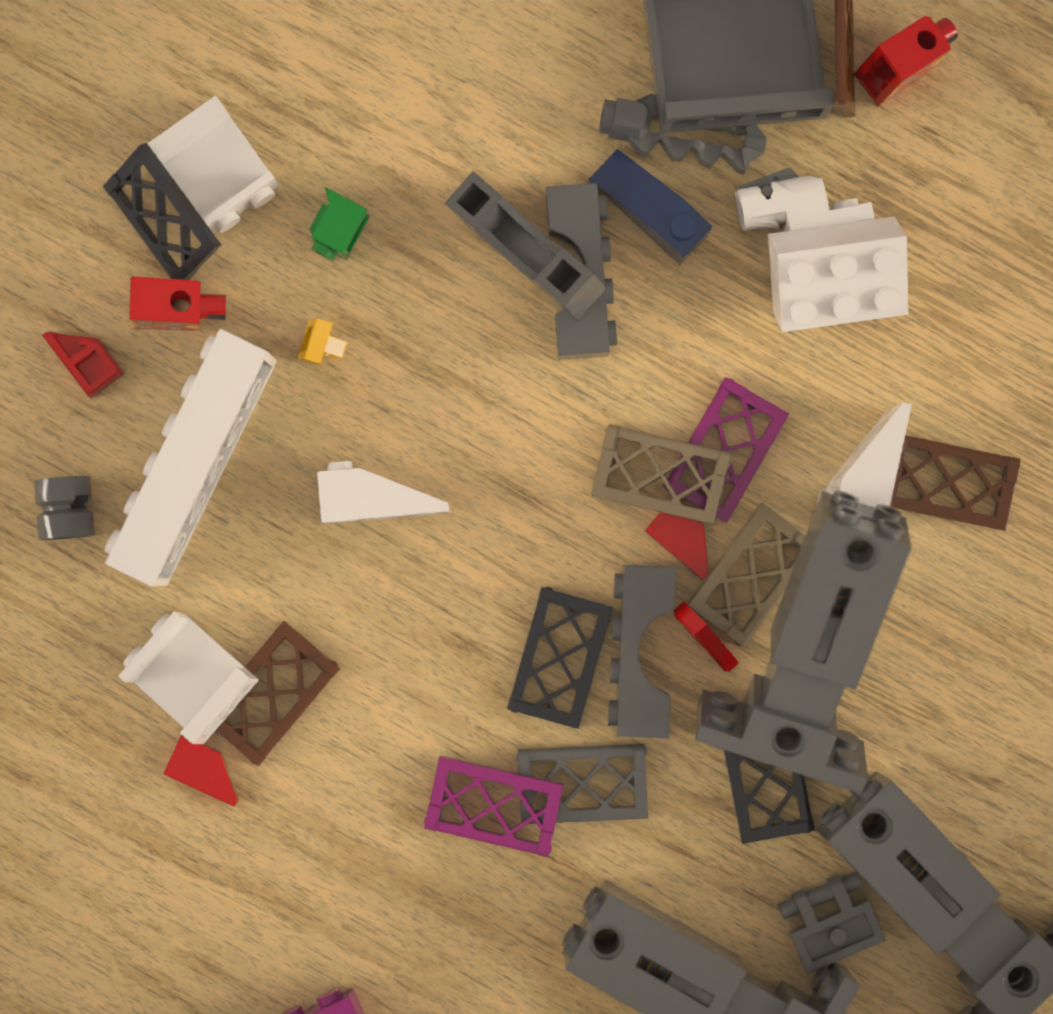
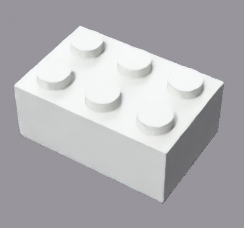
(839, 274)

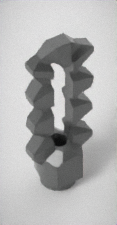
(631, 121)

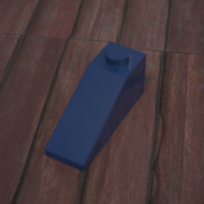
(652, 206)

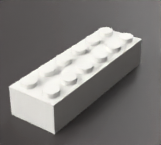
(190, 459)

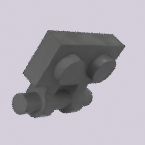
(837, 933)

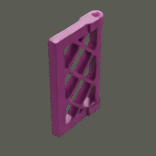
(760, 446)
(518, 781)

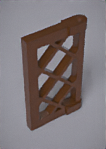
(845, 70)
(964, 513)
(306, 695)

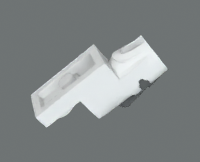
(794, 203)

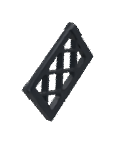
(188, 217)
(582, 684)
(742, 800)

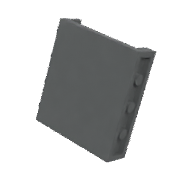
(735, 63)

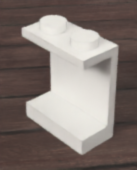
(214, 165)
(188, 675)

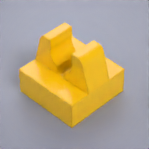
(319, 343)

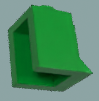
(337, 226)

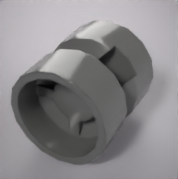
(64, 507)

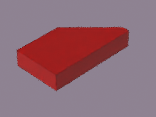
(86, 361)
(683, 540)
(705, 637)
(202, 770)

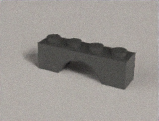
(575, 219)
(525, 246)
(639, 706)

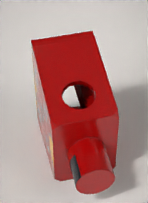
(905, 58)
(153, 299)

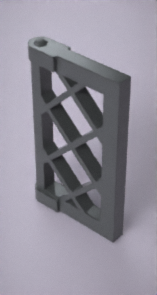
(602, 754)

